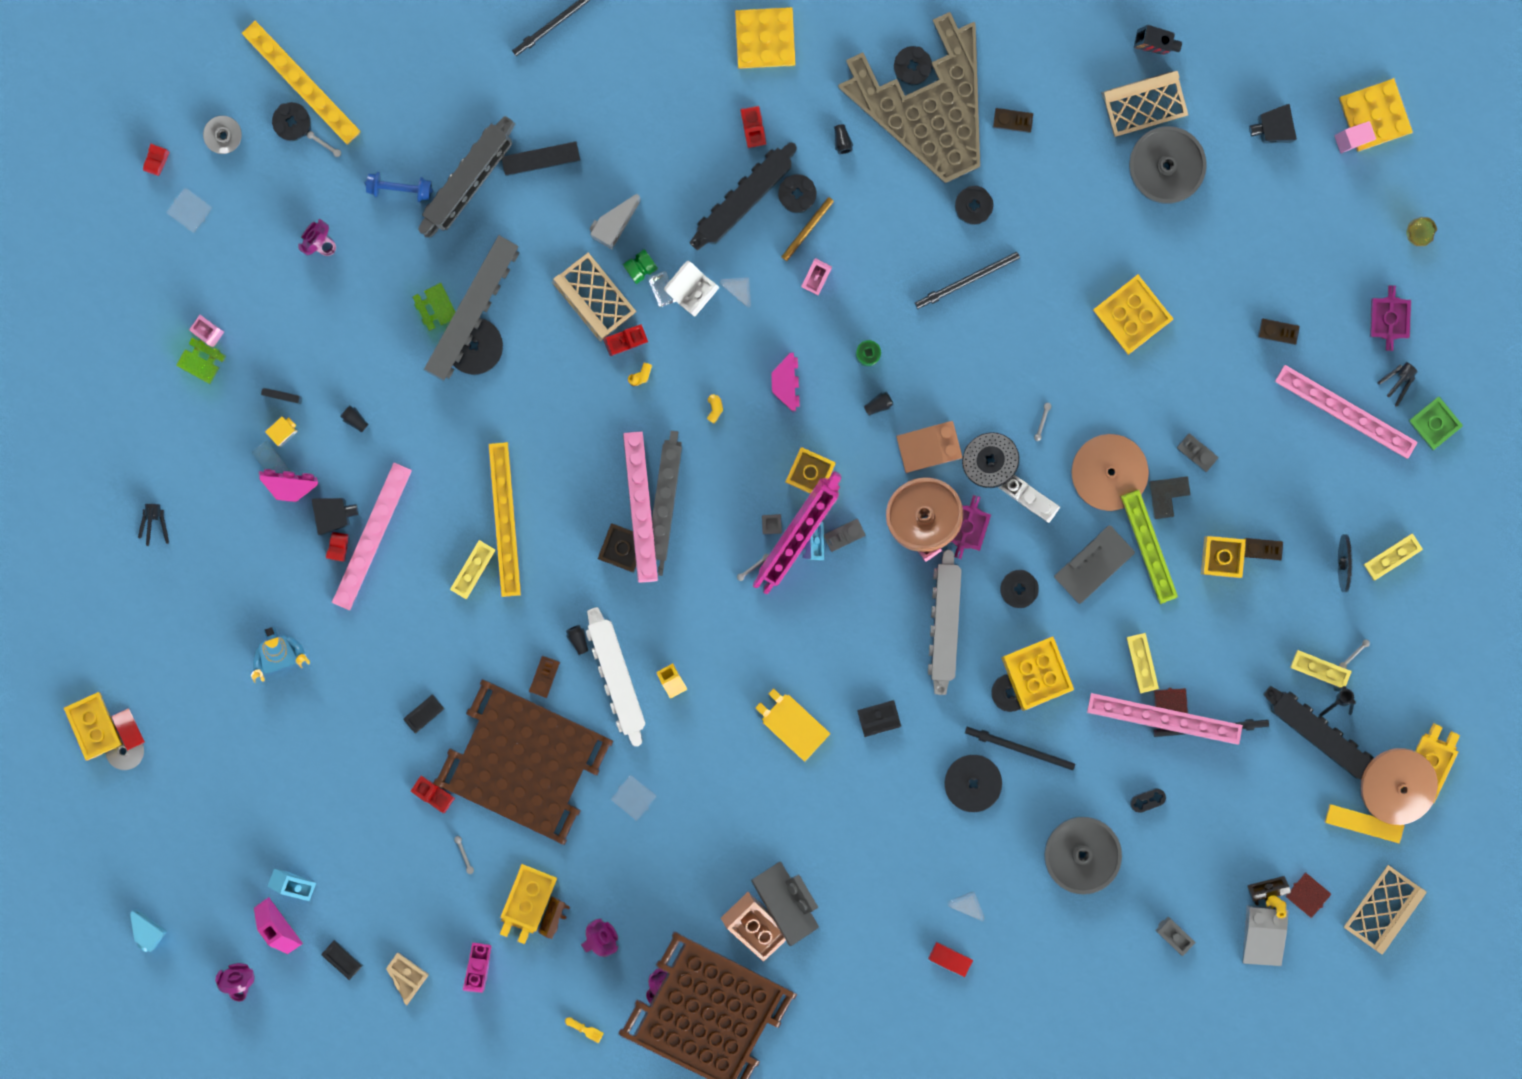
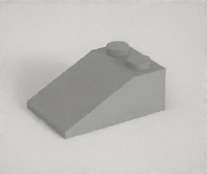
(611, 225)
(1264, 936)

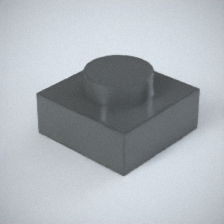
(771, 524)

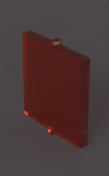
(1171, 699)
(1308, 895)

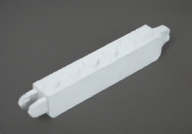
(616, 675)

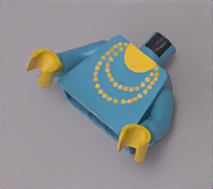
(277, 654)

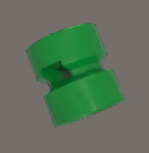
(640, 266)
(868, 353)

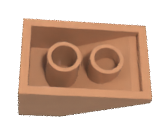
(929, 446)
(753, 926)

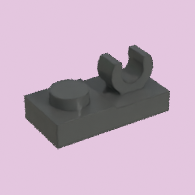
(1197, 452)
(844, 535)
(1175, 936)

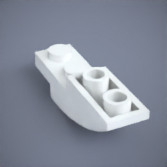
(1030, 498)

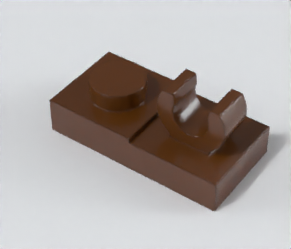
(544, 676)
(551, 918)

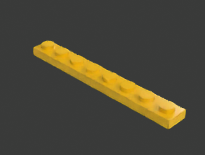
(301, 82)
(504, 519)

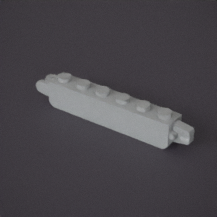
(945, 623)

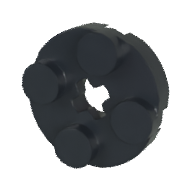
(922, 70)
(286, 111)
(792, 183)
(982, 198)
(1026, 580)
(999, 695)

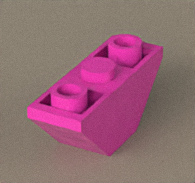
(785, 382)
(287, 485)
(275, 928)
(477, 968)

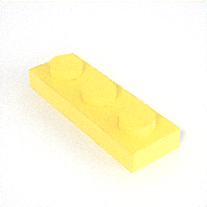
(1393, 557)
(472, 569)
(1142, 663)
(1320, 669)

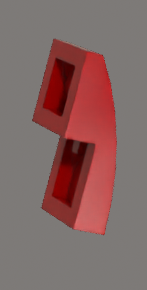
(753, 126)
(625, 340)
(128, 729)
(432, 794)
(950, 959)

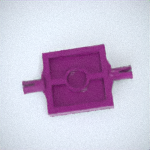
(1390, 318)
(972, 528)

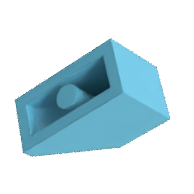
(291, 885)
(145, 931)

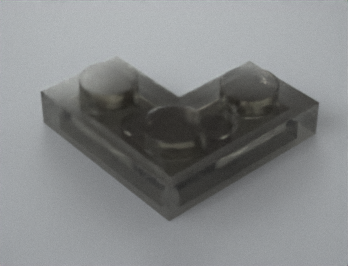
(1162, 493)

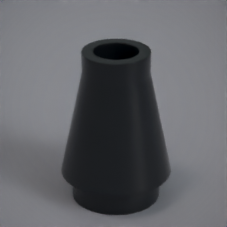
(843, 142)
(879, 403)
(354, 418)
(577, 639)

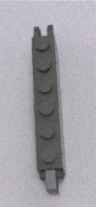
(467, 178)
(665, 497)

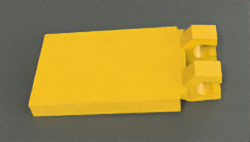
(793, 725)
(1438, 752)
(527, 901)

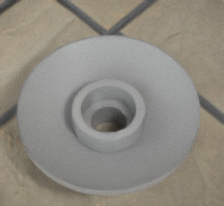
(215, 128)
(127, 761)

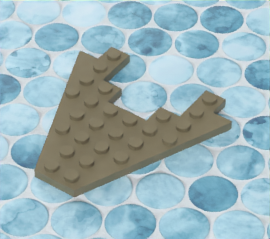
(938, 120)

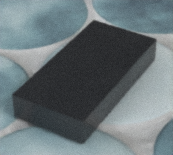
(281, 395)
(423, 713)
(341, 960)

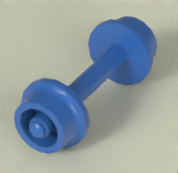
(374, 184)

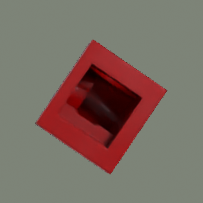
(155, 159)
(338, 546)

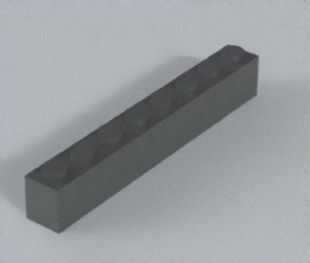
(471, 307)

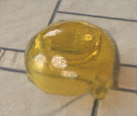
(1421, 231)

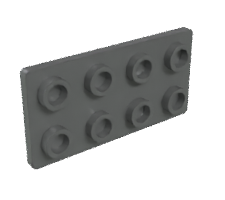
(1094, 564)
(787, 902)

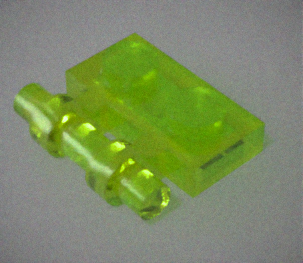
(440, 303)
(198, 366)

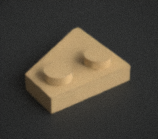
(406, 976)

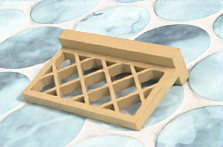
(1139, 87)
(578, 303)
(1399, 919)

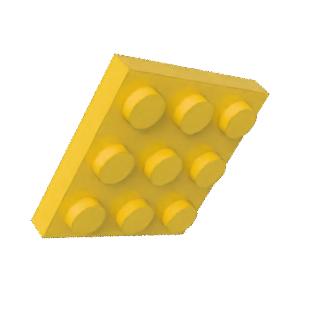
(765, 38)
(1380, 106)
(1133, 314)
(1037, 673)

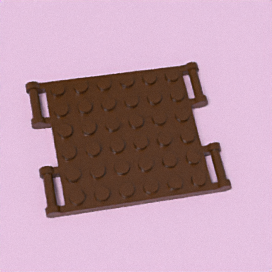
(523, 761)
(707, 1012)

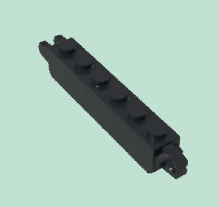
(744, 198)
(1318, 732)

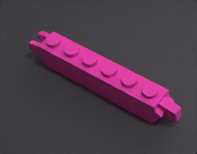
(799, 532)

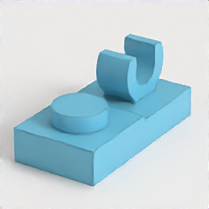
(815, 545)

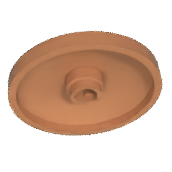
(1092, 465)
(924, 499)
(1386, 777)

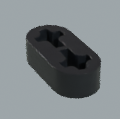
(1150, 804)

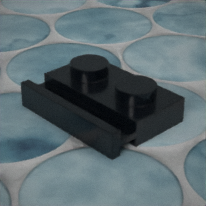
(879, 718)

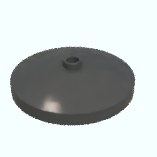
(1178, 150)
(1098, 865)

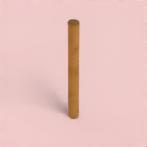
(807, 229)

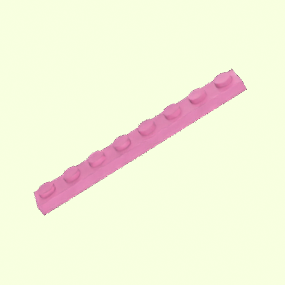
(1346, 411)
(640, 507)
(371, 536)
(1164, 719)

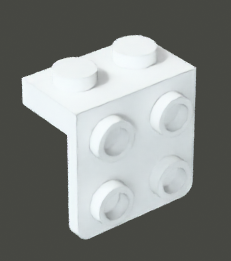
(691, 288)

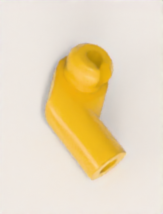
(640, 377)
(717, 408)
(1280, 906)

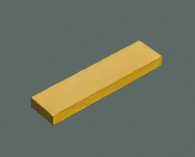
(1363, 823)

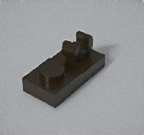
(1013, 120)
(1278, 331)
(1263, 549)
(1265, 889)

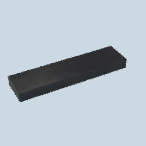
(540, 158)

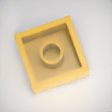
(808, 470)
(1223, 557)

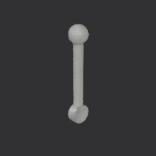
(337, 153)
(1047, 406)
(740, 577)
(1365, 643)
(458, 840)

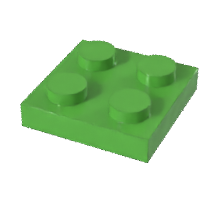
(1435, 423)

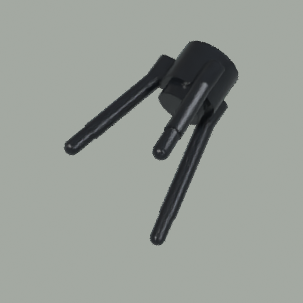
(1406, 374)
(150, 513)
(1344, 698)

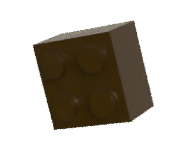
(619, 548)

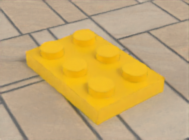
(92, 726)

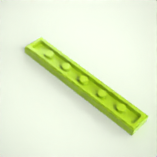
(1149, 546)

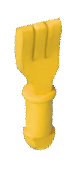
(590, 1032)

